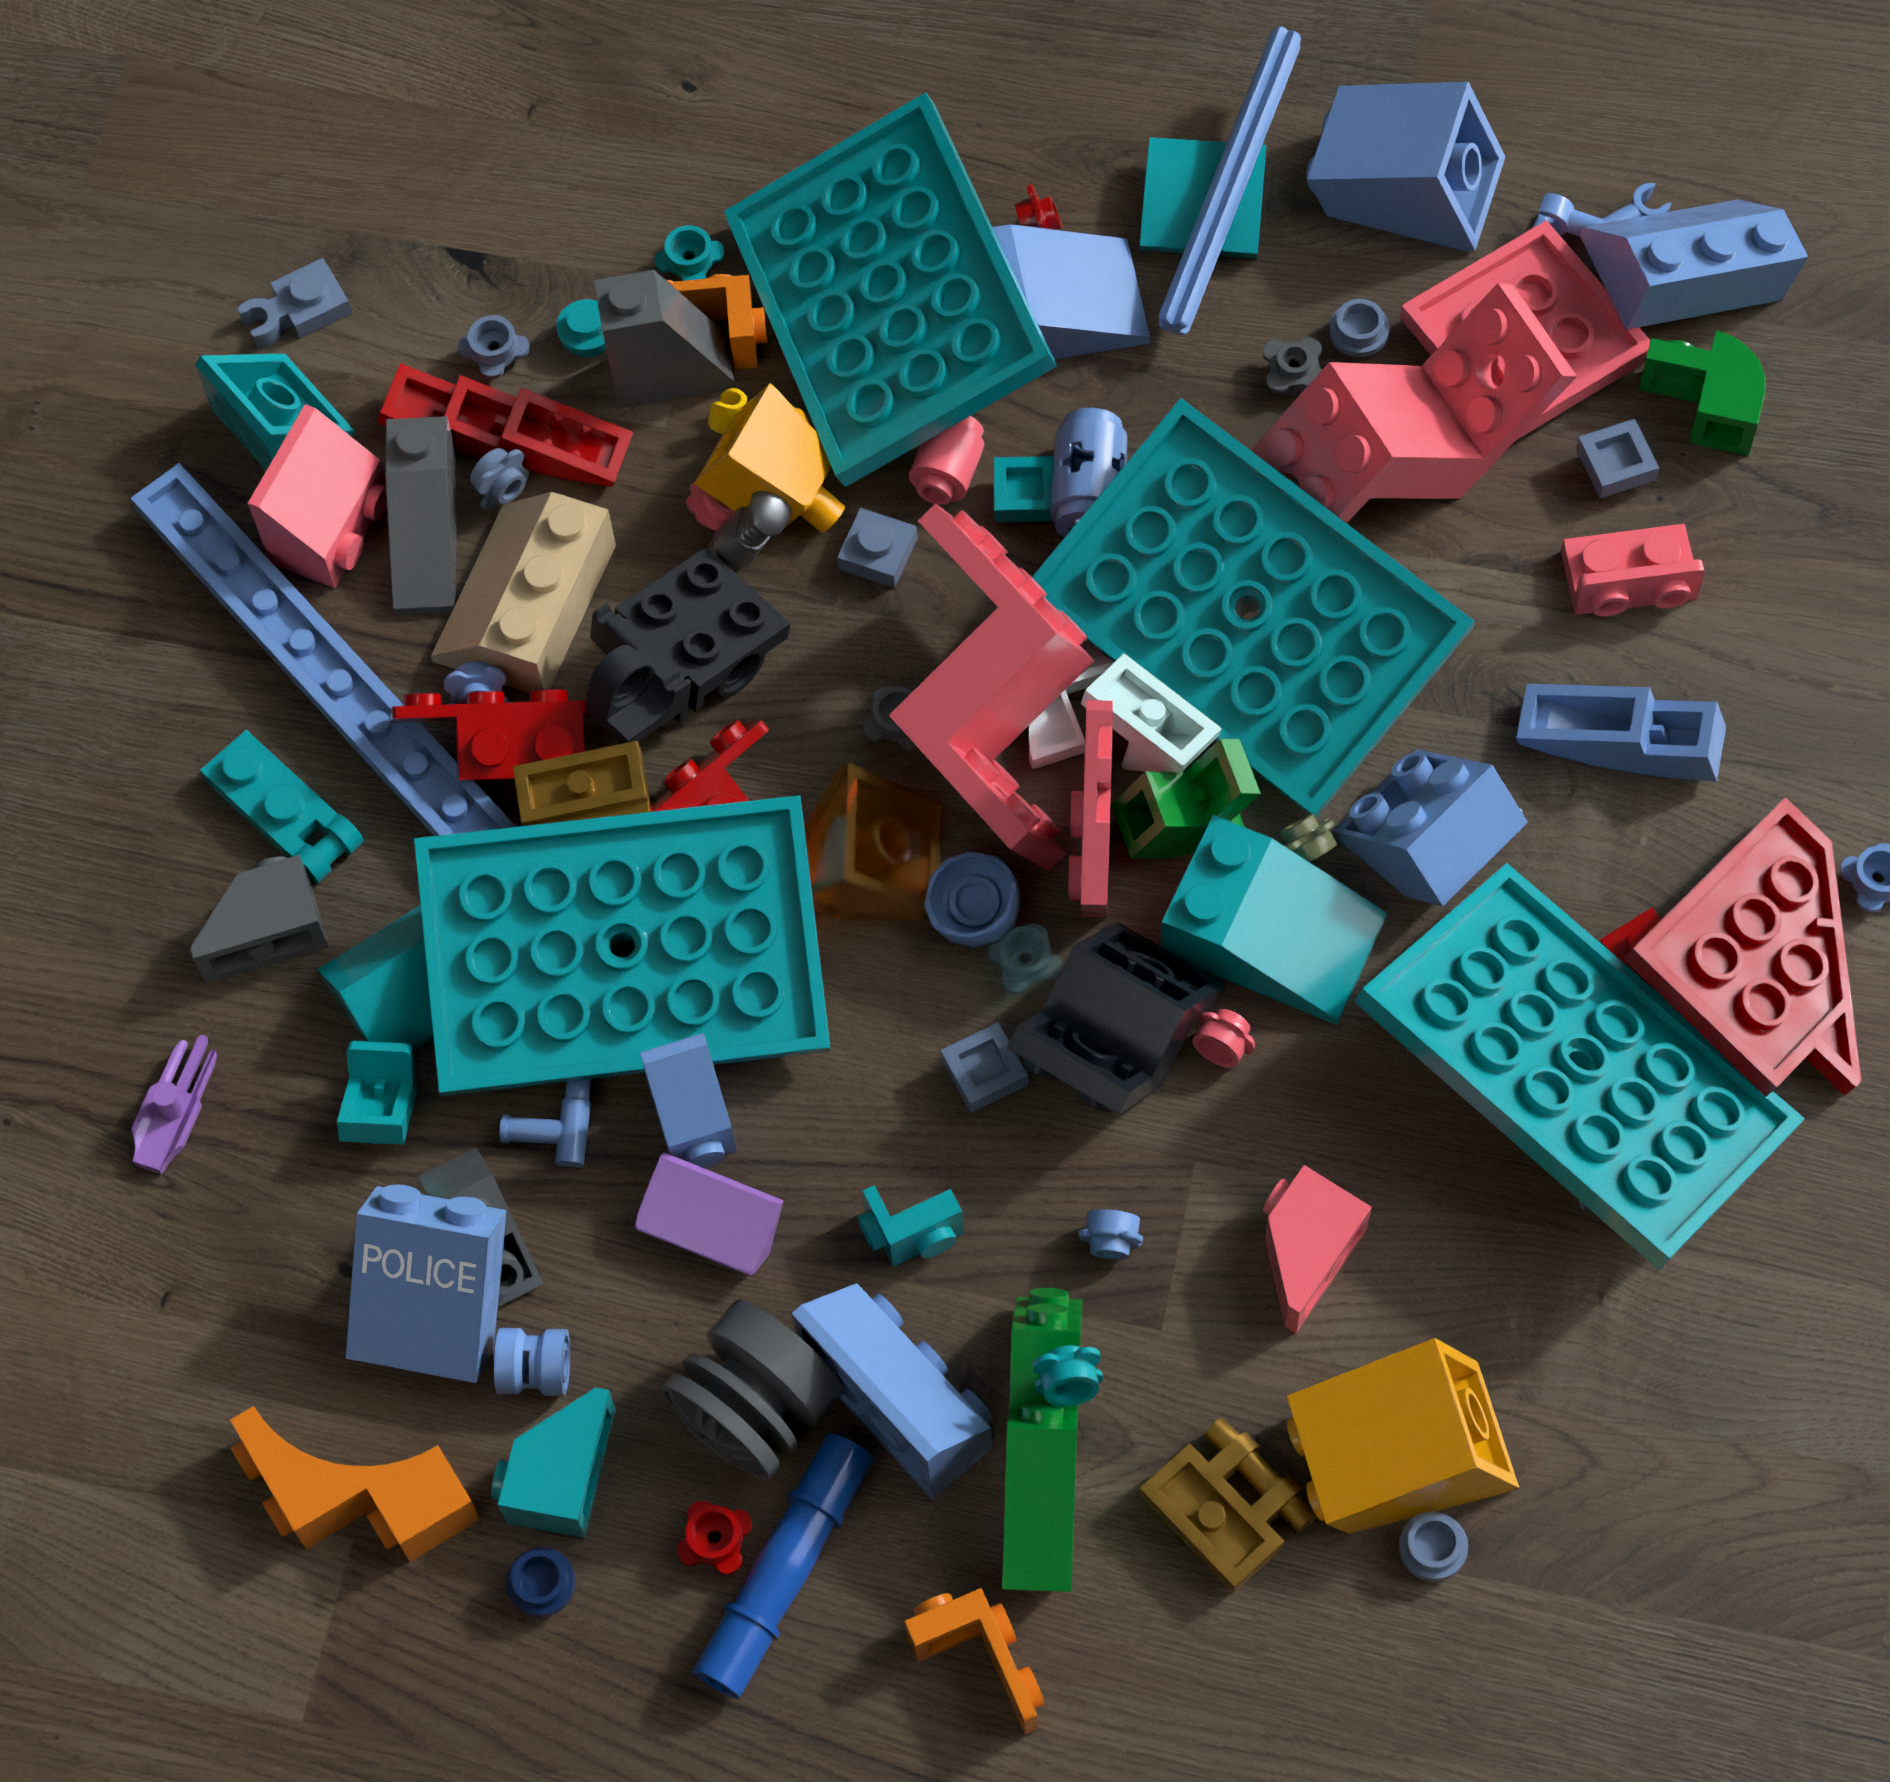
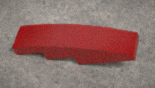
(481, 418)

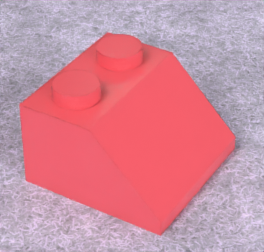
(318, 499)

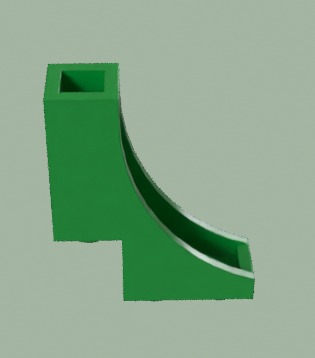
(1040, 1450)

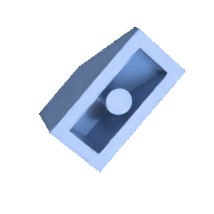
(689, 1101)

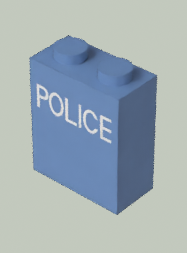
(425, 1283)

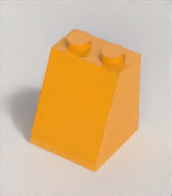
(1399, 1438)

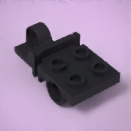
(676, 644)

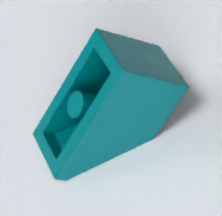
(557, 1468)

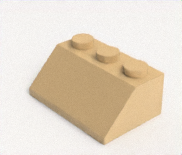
(529, 589)

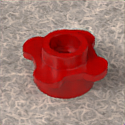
(1038, 212)
(703, 1521)

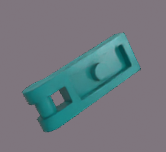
(280, 805)

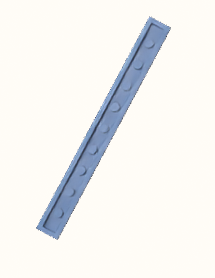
(314, 656)

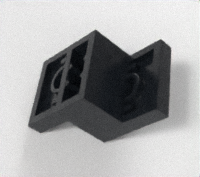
(1115, 1018)

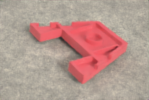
(1092, 814)

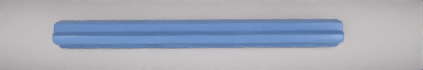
(1229, 181)

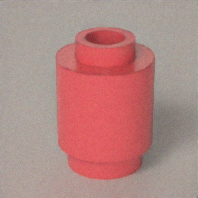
(948, 462)

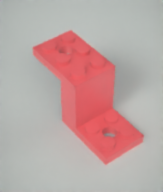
(1424, 426)
(994, 687)

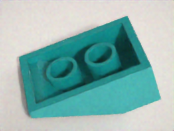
(1270, 921)

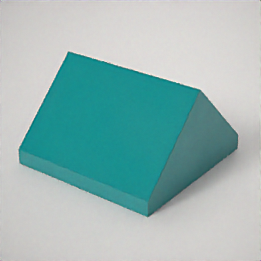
(261, 398)
(386, 984)

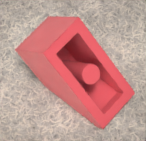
(1309, 1239)

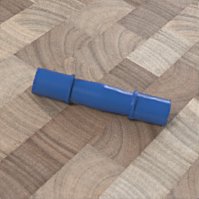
(783, 1566)

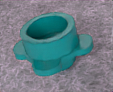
(684, 242)
(1068, 1375)

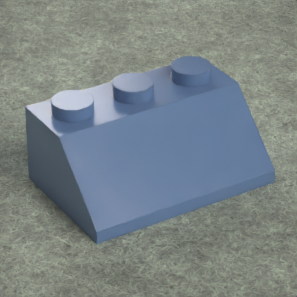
(1695, 260)
(896, 1386)

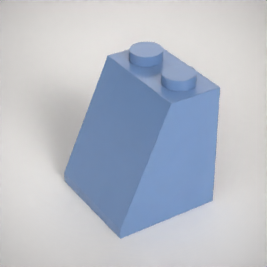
(1408, 161)

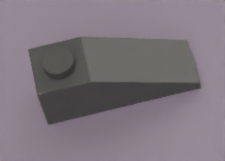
(422, 514)

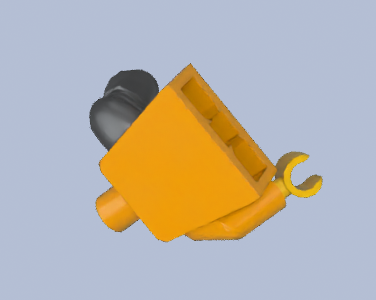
(766, 471)

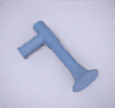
(567, 1133)

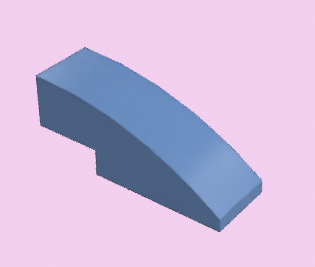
(1624, 730)

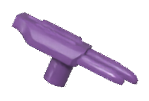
(169, 1110)

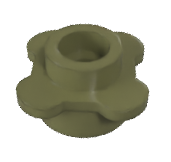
(1309, 837)

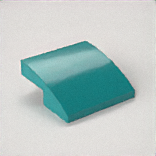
(1175, 191)

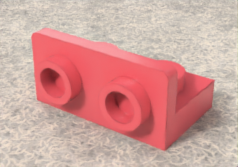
(1631, 570)

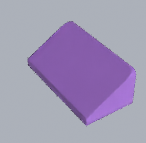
(709, 1214)

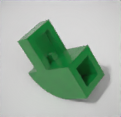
(1723, 381)
(1169, 811)

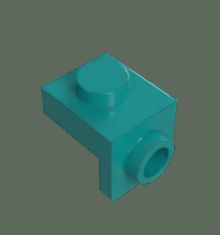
(378, 1093)
(921, 1229)

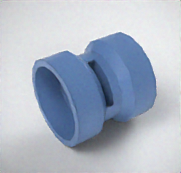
(532, 1361)

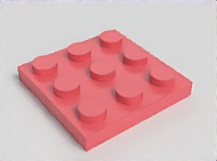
(1562, 297)

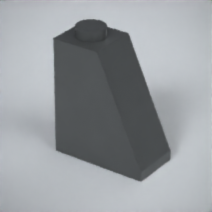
(659, 341)

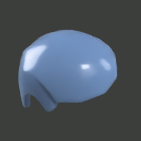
(973, 899)

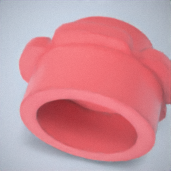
(1223, 1037)

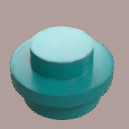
(581, 328)

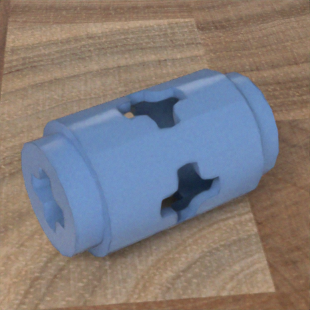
(1086, 459)

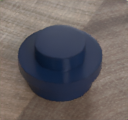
(540, 1582)

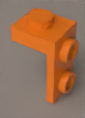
(731, 300)
(946, 1622)

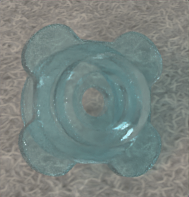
(1025, 940)

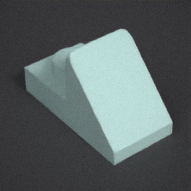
(1157, 722)

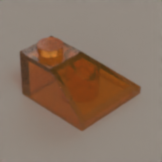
(872, 848)

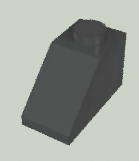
(260, 921)

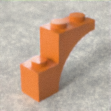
(415, 1497)

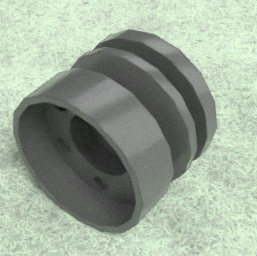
(742, 1401)

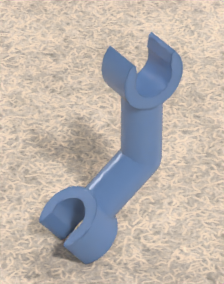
(1564, 218)

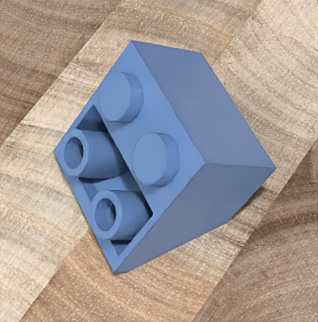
(1432, 824)

